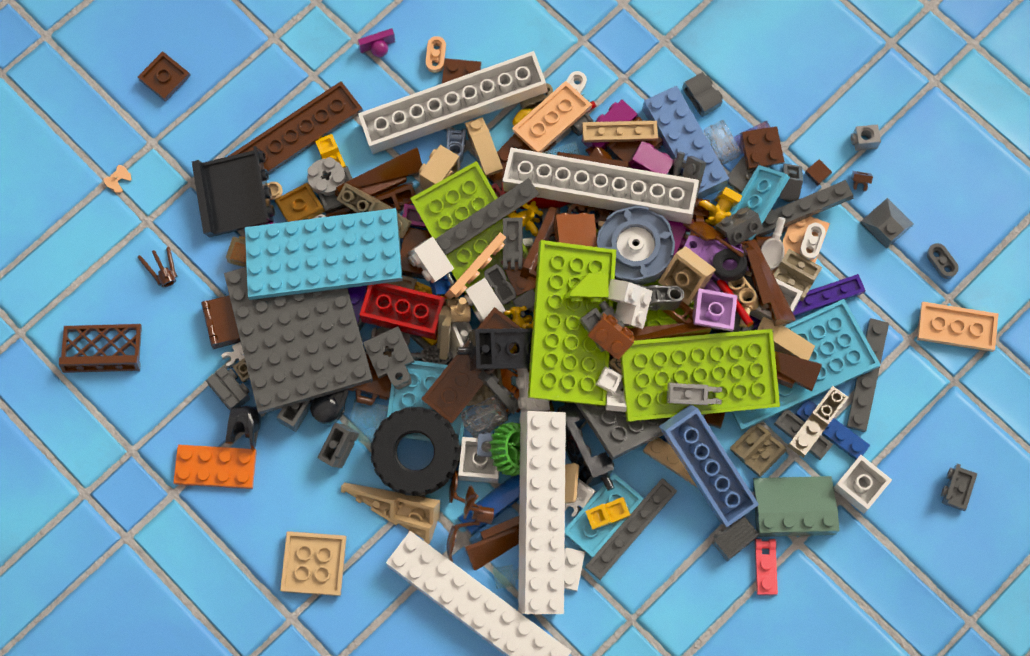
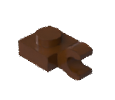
(699, 212)

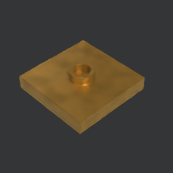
(299, 204)

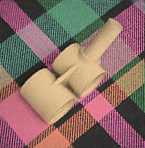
(743, 293)
(459, 309)

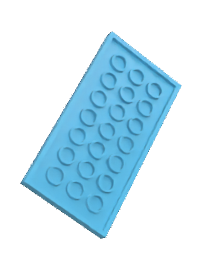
(323, 254)
(838, 347)

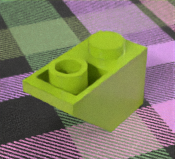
(590, 287)

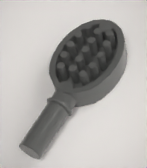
(431, 355)

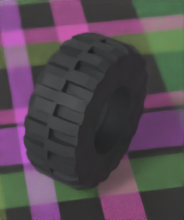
(385, 447)

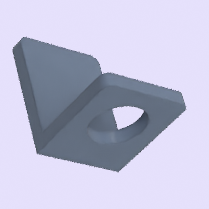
(485, 437)

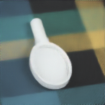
(773, 247)

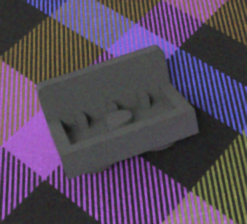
(740, 226)
(959, 487)

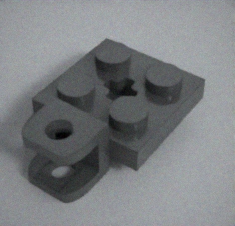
(396, 364)

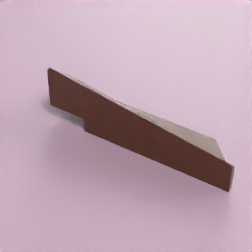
(387, 174)
(765, 285)
(796, 370)
(494, 543)

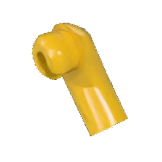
(520, 115)

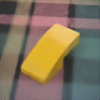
(328, 148)
(608, 513)

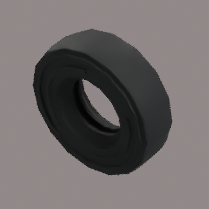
(729, 275)

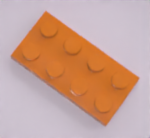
(215, 466)

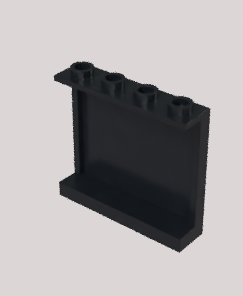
(233, 192)

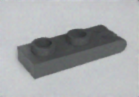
(513, 242)

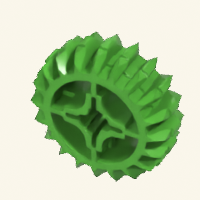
(506, 448)

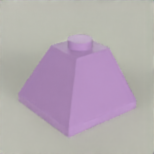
(714, 309)

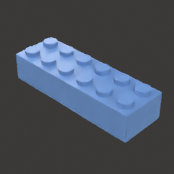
(683, 134)
(708, 465)

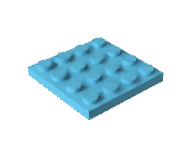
(423, 376)

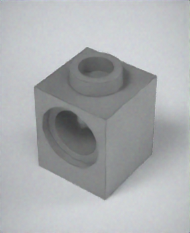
(869, 131)

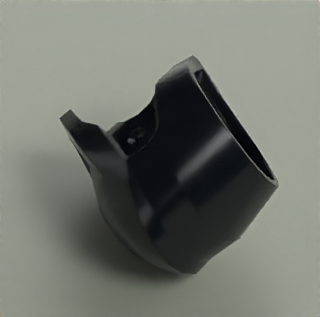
(330, 407)
(245, 420)

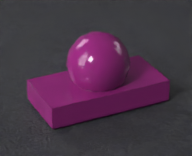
(377, 42)

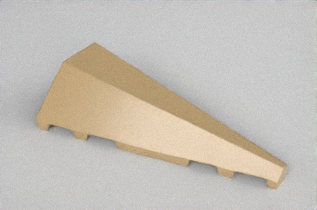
(412, 512)

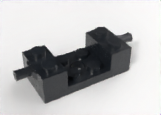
(490, 349)
(591, 469)

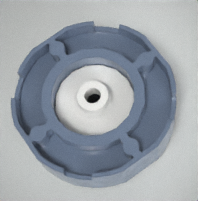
(641, 244)

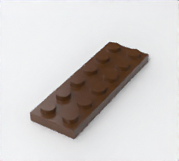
(457, 383)

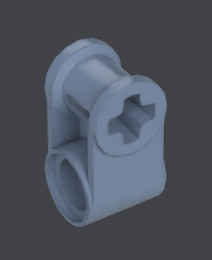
(456, 140)

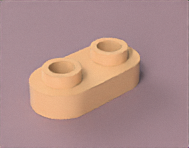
(434, 55)

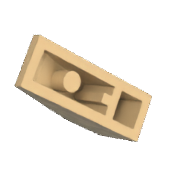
(483, 146)
(788, 341)

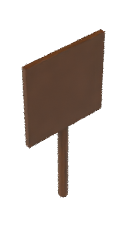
(709, 233)

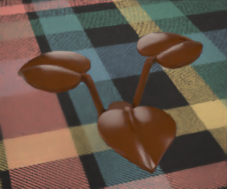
(479, 513)

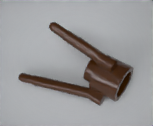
(165, 276)

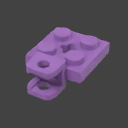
(708, 250)

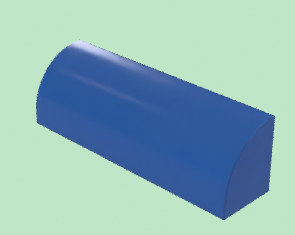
(499, 499)

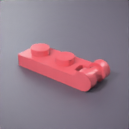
(766, 567)

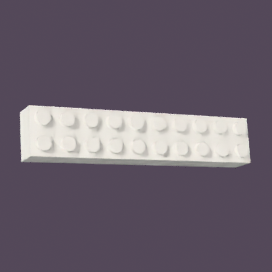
(453, 102)
(602, 184)
(542, 512)
(470, 601)

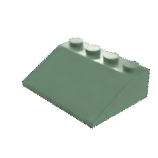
(795, 506)

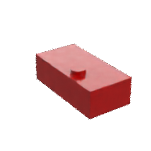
(402, 307)

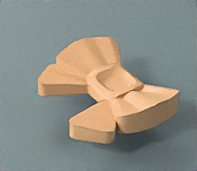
(112, 181)

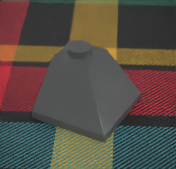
(886, 223)

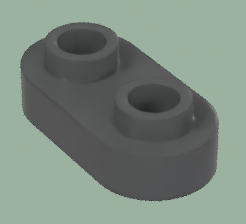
(944, 260)

